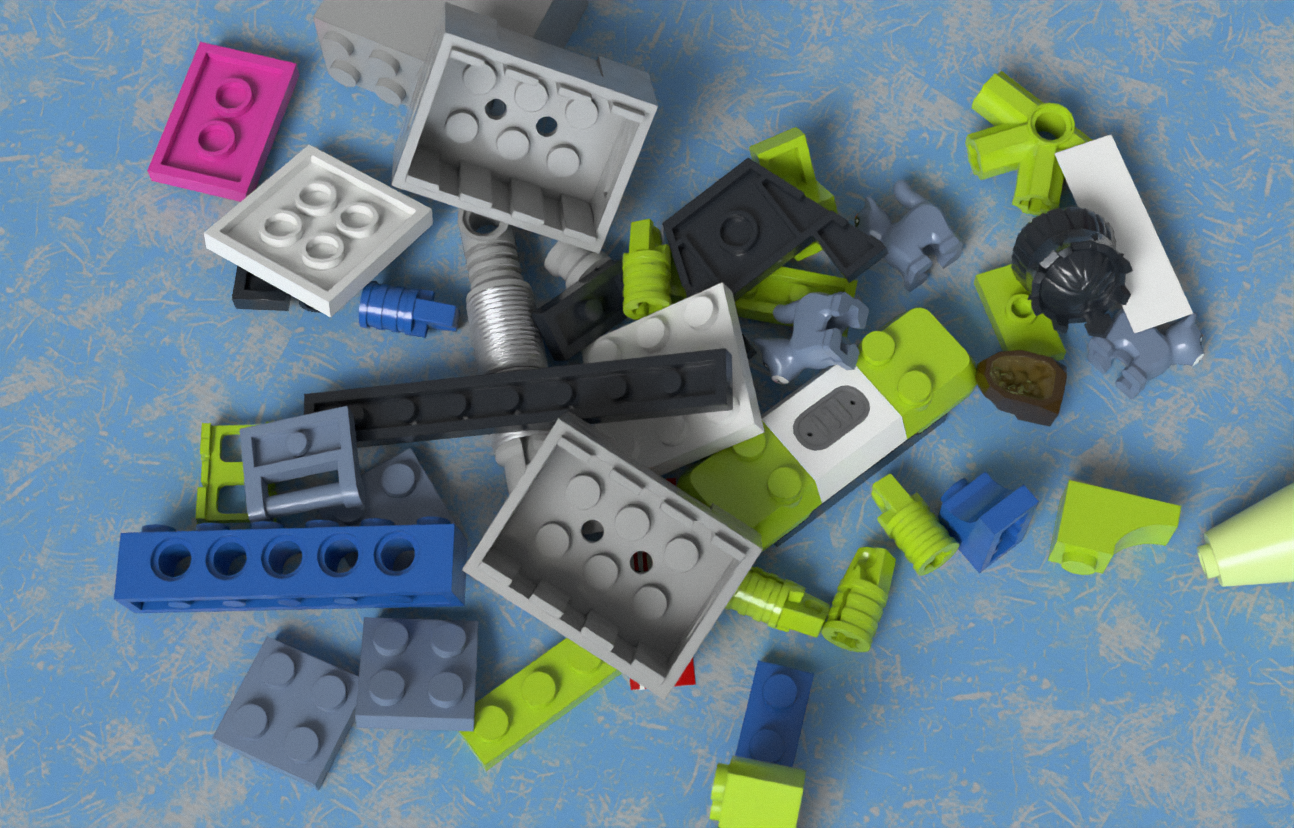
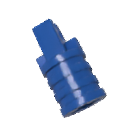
(405, 310)

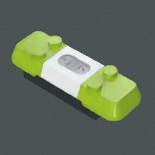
(838, 429)

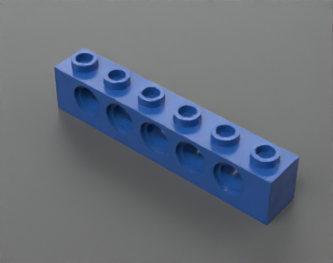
(150, 557)

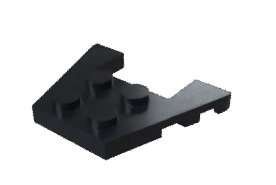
(754, 226)

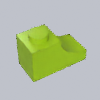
(1101, 522)

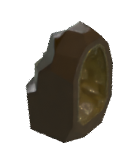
(1023, 384)

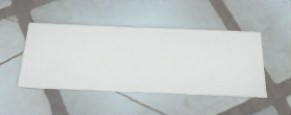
(1105, 186)

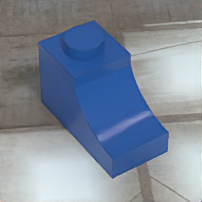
(986, 518)

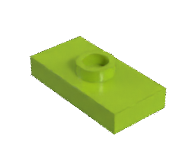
(1013, 317)

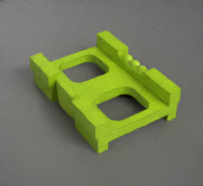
(218, 474)

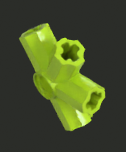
(1018, 146)

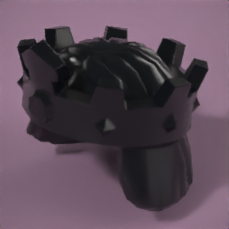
(1071, 268)

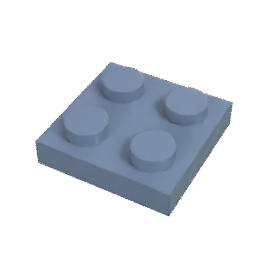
(394, 492)
(417, 674)
(290, 713)

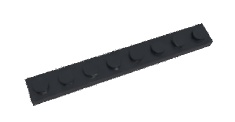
(536, 398)

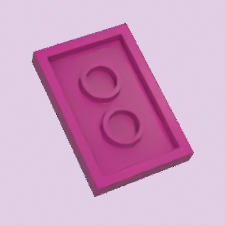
(224, 122)

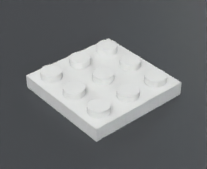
(319, 230)
(690, 325)

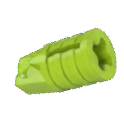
(646, 271)
(912, 526)
(860, 600)
(779, 603)

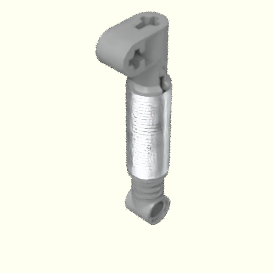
(505, 332)

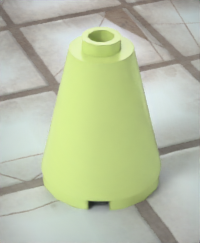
(1253, 544)

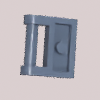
(296, 450)

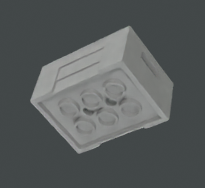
(503, 165)
(587, 588)

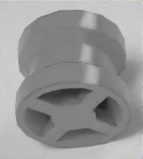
(572, 262)

